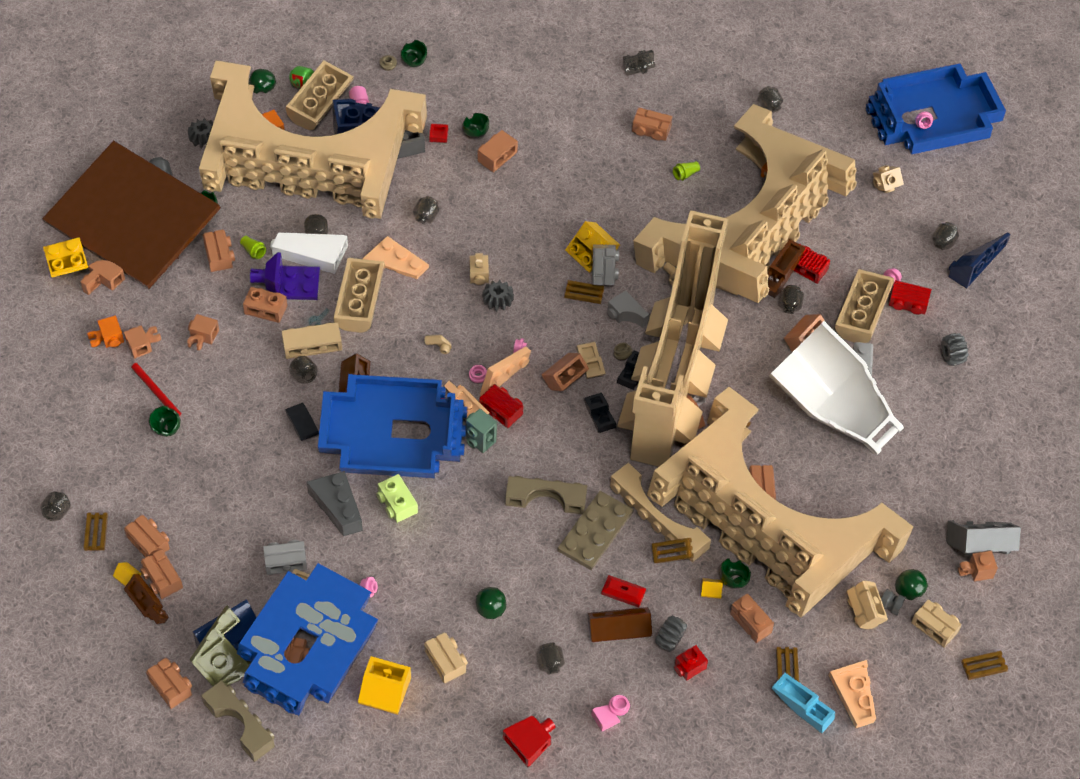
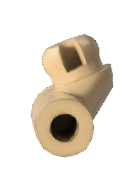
(669, 268)
(439, 340)

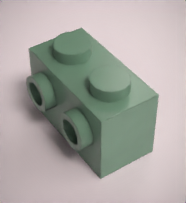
(481, 430)

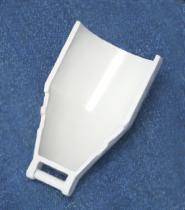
(836, 388)

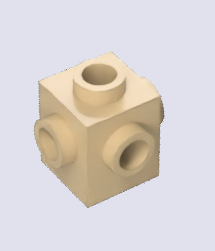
(887, 178)

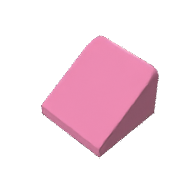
(604, 717)

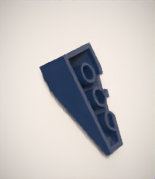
(349, 114)
(974, 262)

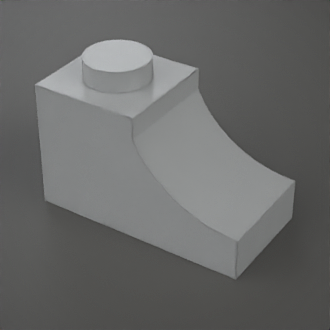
(626, 308)

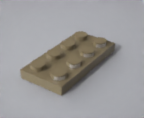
(595, 530)

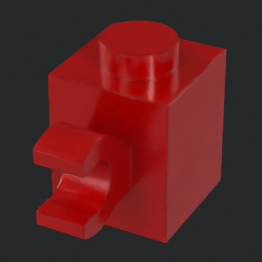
(690, 663)

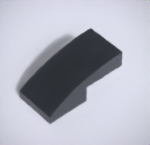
(625, 376)
(599, 412)
(302, 421)

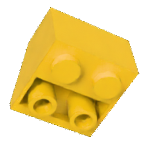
(582, 244)
(65, 257)
(384, 685)

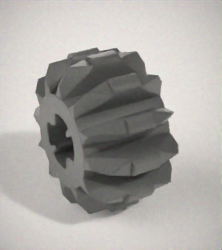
(200, 132)
(498, 295)
(954, 349)
(671, 633)

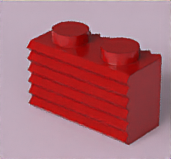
(812, 265)
(910, 297)
(502, 405)

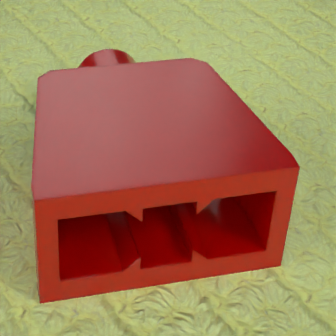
(529, 738)

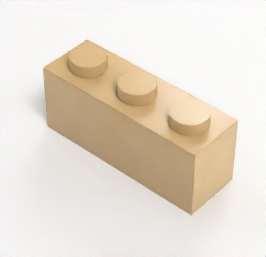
(312, 340)

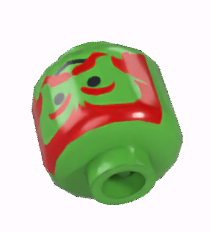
(299, 76)

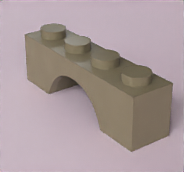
(523, 490)
(223, 702)

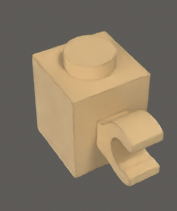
(479, 269)

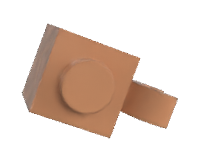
(202, 330)
(139, 341)
(981, 566)

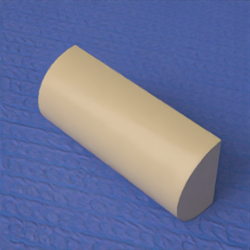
(316, 95)
(358, 294)
(863, 306)

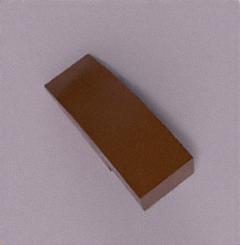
(783, 266)

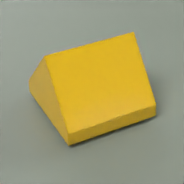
(124, 572)
(711, 588)

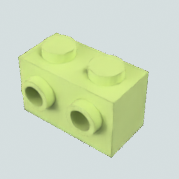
(397, 498)

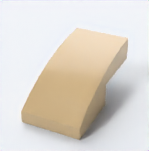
(591, 357)

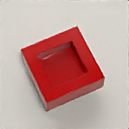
(439, 133)

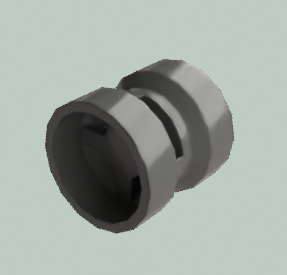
(892, 602)

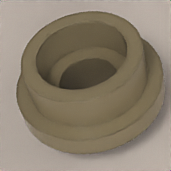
(388, 65)
(622, 351)

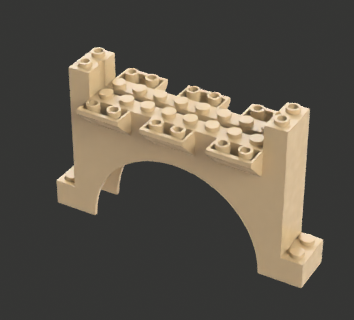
(349, 164)
(792, 191)
(667, 415)
(801, 550)

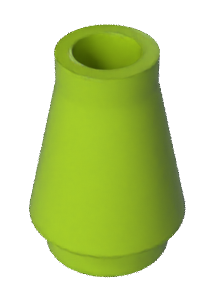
(685, 170)
(253, 247)

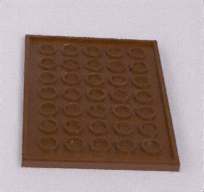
(131, 213)

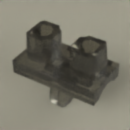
(639, 63)

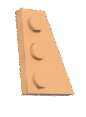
(397, 258)
(505, 369)
(854, 691)

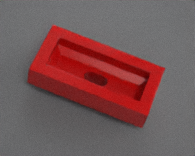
(632, 595)

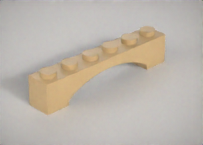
(628, 484)

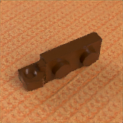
(145, 599)

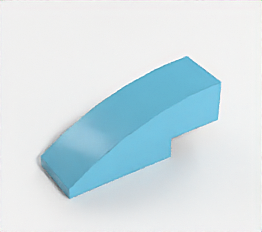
(804, 702)

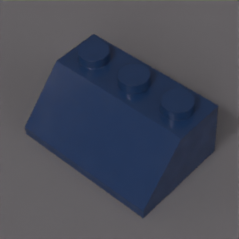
(235, 634)

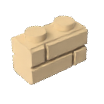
(866, 605)
(936, 623)
(445, 657)

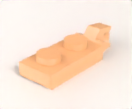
(469, 400)

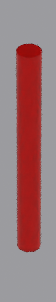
(153, 387)

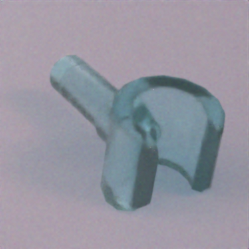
(318, 319)

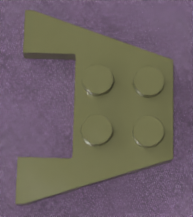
(217, 656)

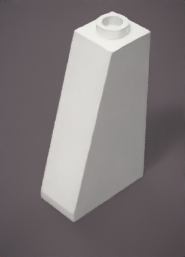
(311, 249)

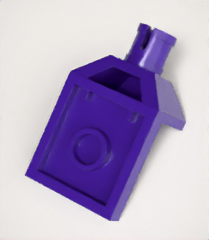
(291, 281)

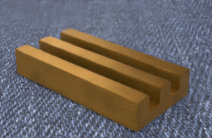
(586, 289)
(96, 517)
(688, 548)
(787, 651)
(1003, 668)

